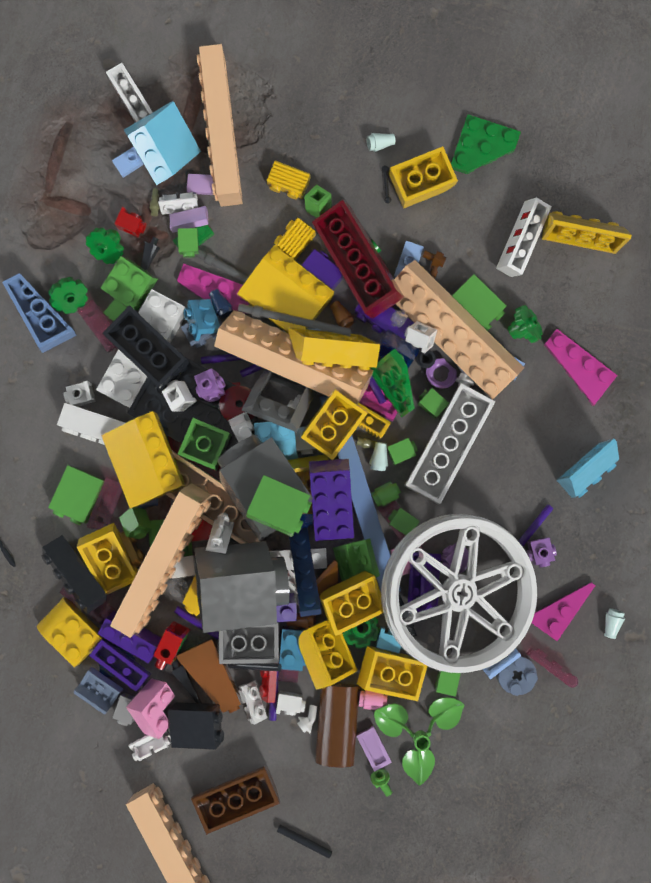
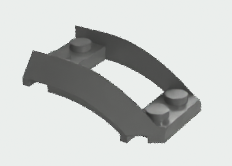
(274, 411)

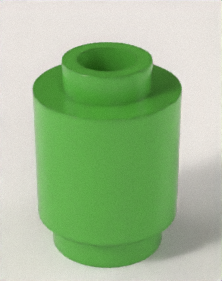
(385, 494)

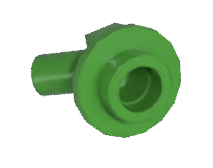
(380, 779)

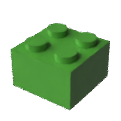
(129, 283)
(204, 443)

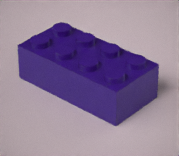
(331, 499)

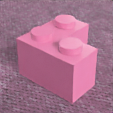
(149, 706)

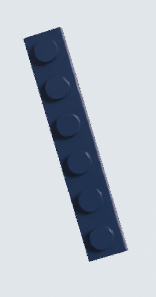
(304, 574)

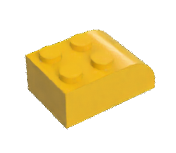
(423, 177)
(333, 424)
(107, 558)
(352, 602)
(70, 632)
(325, 655)
(391, 673)

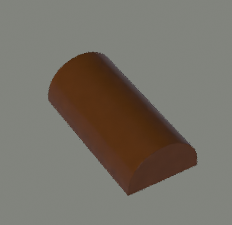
(337, 725)
(236, 799)

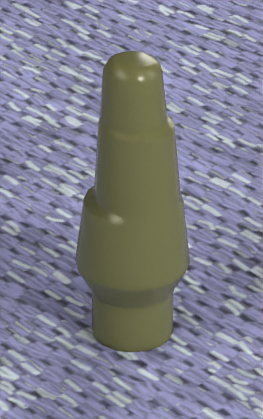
(154, 205)
(365, 443)

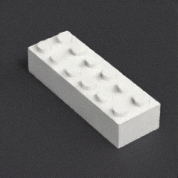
(123, 377)
(449, 444)

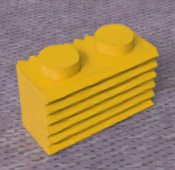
(288, 180)
(295, 238)
(374, 423)

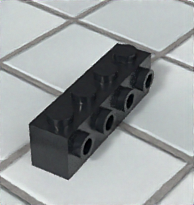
(73, 574)

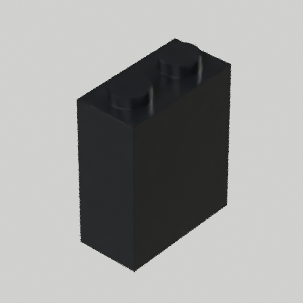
(195, 726)

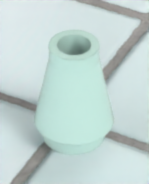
(379, 141)
(379, 457)
(613, 622)

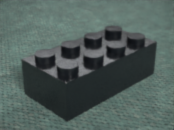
(145, 347)

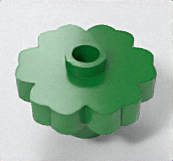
(105, 245)
(68, 295)
(525, 325)
(362, 639)

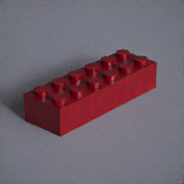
(357, 259)

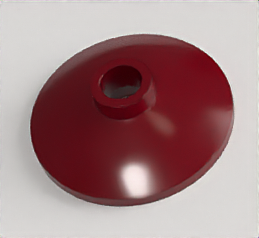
(227, 402)

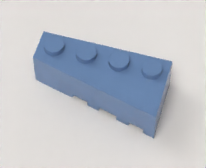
(40, 318)

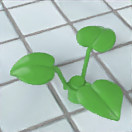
(419, 762)

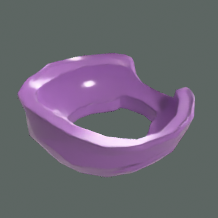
(451, 375)

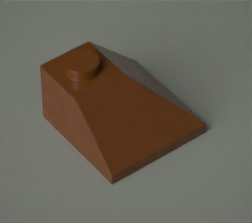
(328, 577)

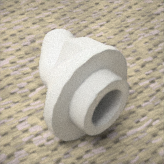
(464, 379)
(306, 722)

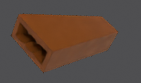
(214, 678)

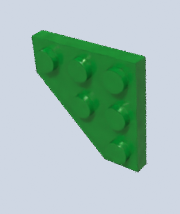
(482, 144)
(394, 381)

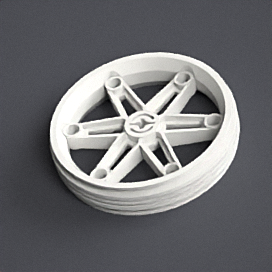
(513, 631)

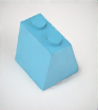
(282, 436)

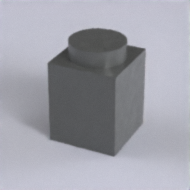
(244, 469)
(240, 586)

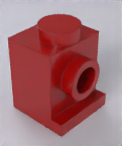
(130, 223)

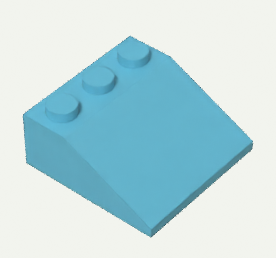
(163, 142)
(590, 468)

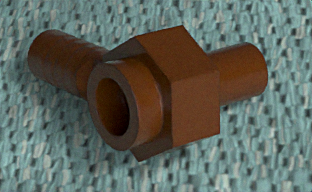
(437, 261)

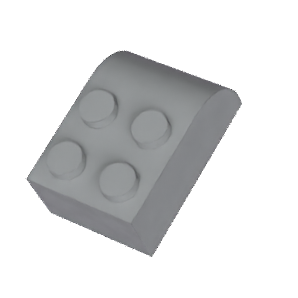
(250, 645)

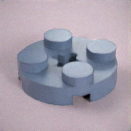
(527, 680)

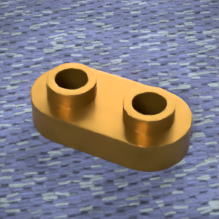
(135, 555)

